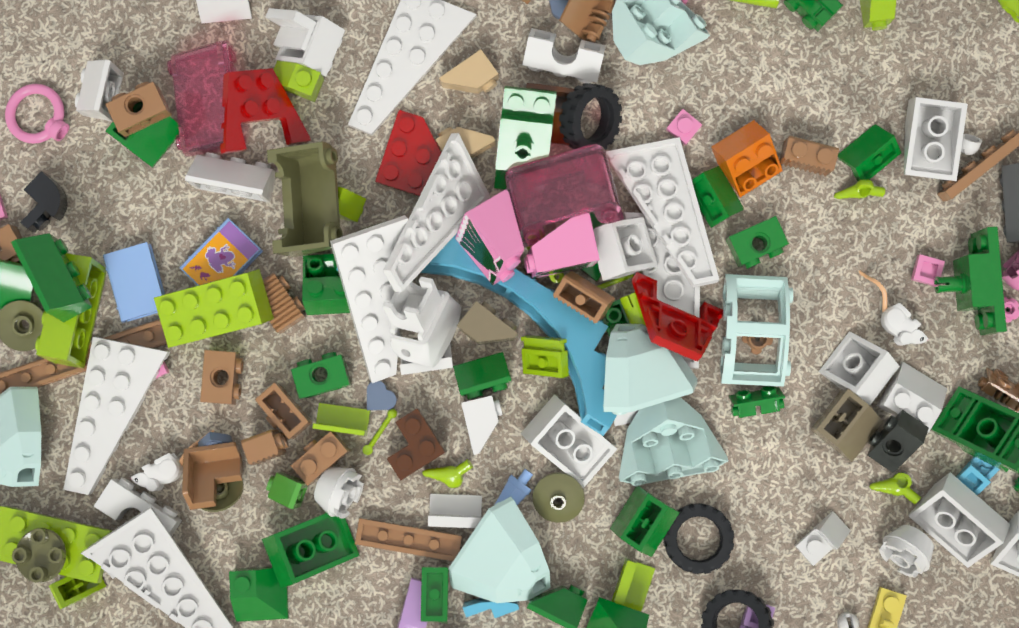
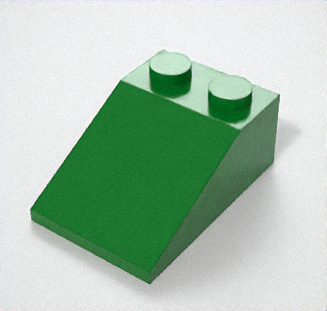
(309, 548)

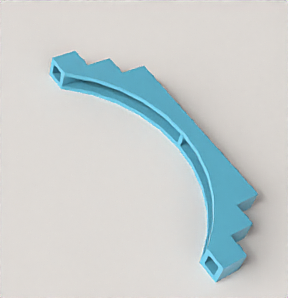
(554, 318)

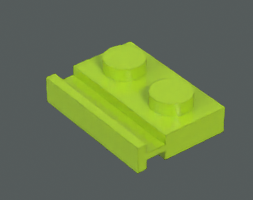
(545, 356)

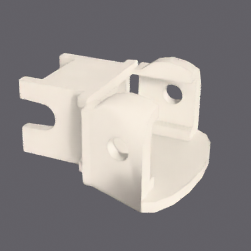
(428, 313)

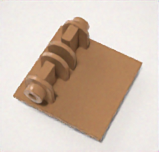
(587, 17)
(998, 382)

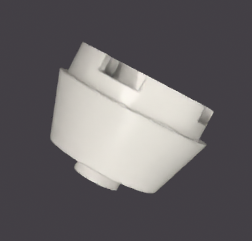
(337, 490)
(908, 549)

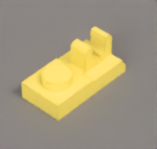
(887, 609)

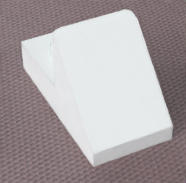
(823, 538)

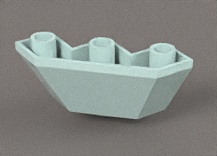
(655, 29)
(642, 372)
(20, 437)
(669, 444)
(501, 558)

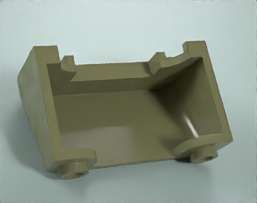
(308, 198)

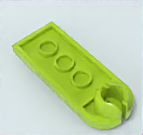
(75, 535)

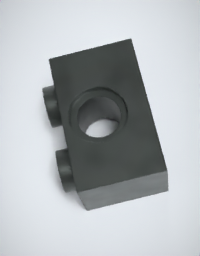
(897, 440)

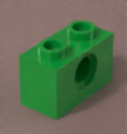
(771, 235)
(305, 380)

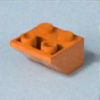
(747, 158)

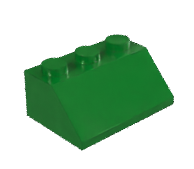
(53, 275)

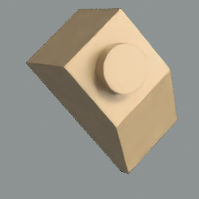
(471, 75)
(474, 141)

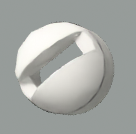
(970, 144)
(842, 621)

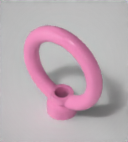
(54, 128)

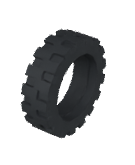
(573, 110)
(725, 545)
(736, 596)

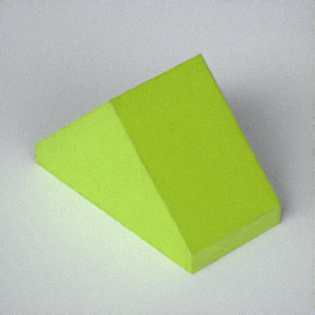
(71, 590)

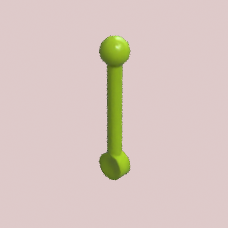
(614, 281)
(368, 449)

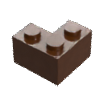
(422, 446)

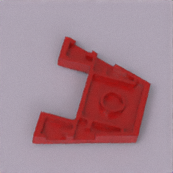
(257, 97)
(673, 327)

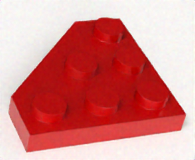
(408, 155)

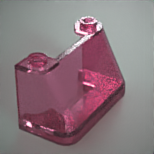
(199, 95)
(562, 189)

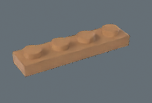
(974, 170)
(408, 539)

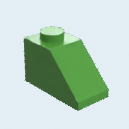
(286, 490)

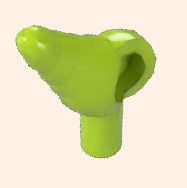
(861, 189)
(449, 475)
(897, 486)

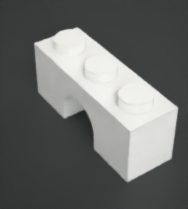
(542, 55)
(120, 497)

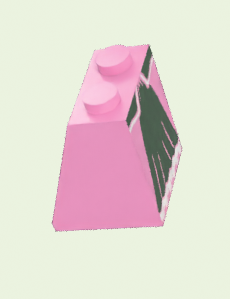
(492, 237)
(564, 249)

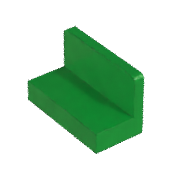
(870, 152)
(716, 196)
(434, 594)

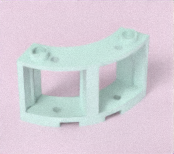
(755, 288)

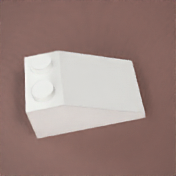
(933, 138)
(567, 441)

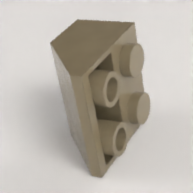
(484, 327)
(847, 424)

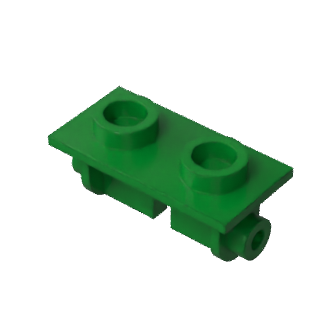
(768, 398)

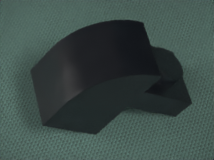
(50, 200)

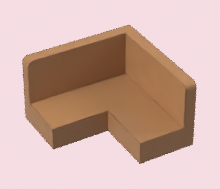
(206, 468)

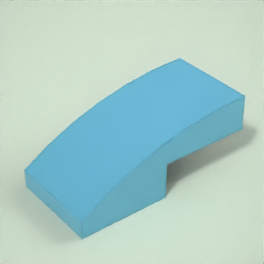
(977, 475)
(498, 609)

